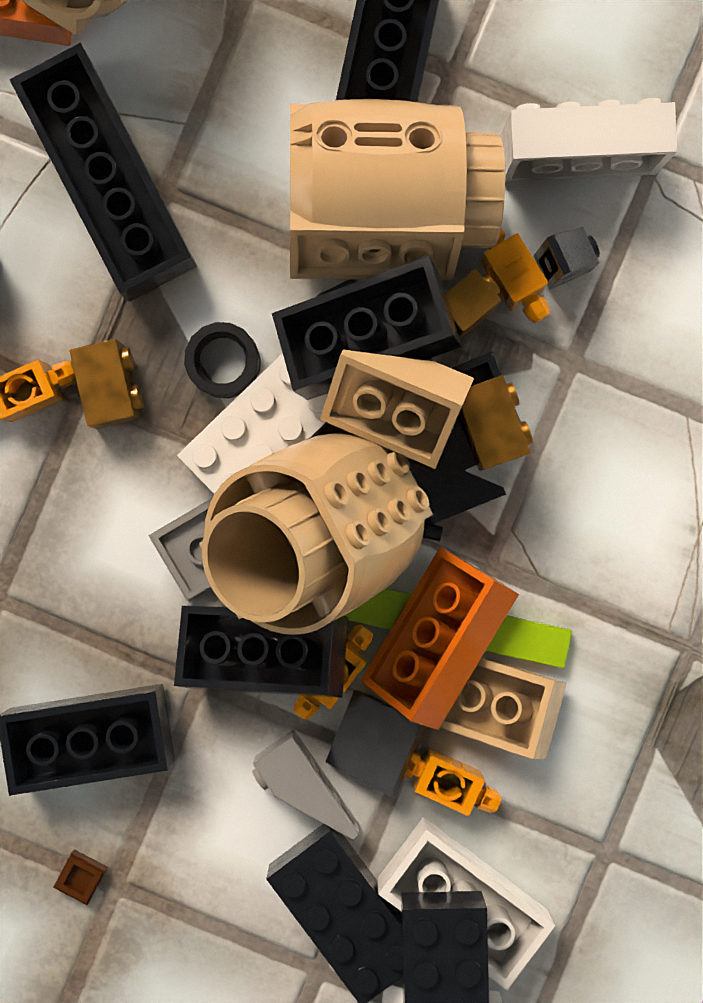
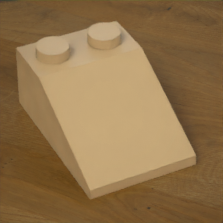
(396, 402)
(508, 708)

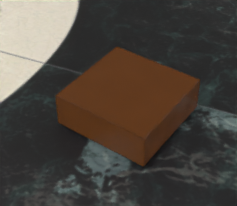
(80, 877)

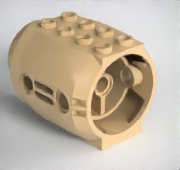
(389, 187)
(312, 532)

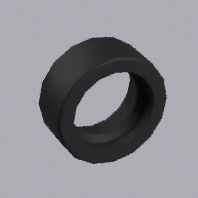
(201, 339)

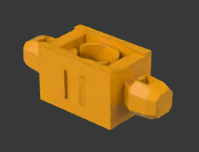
(517, 276)
(48, 393)
(358, 639)
(461, 801)

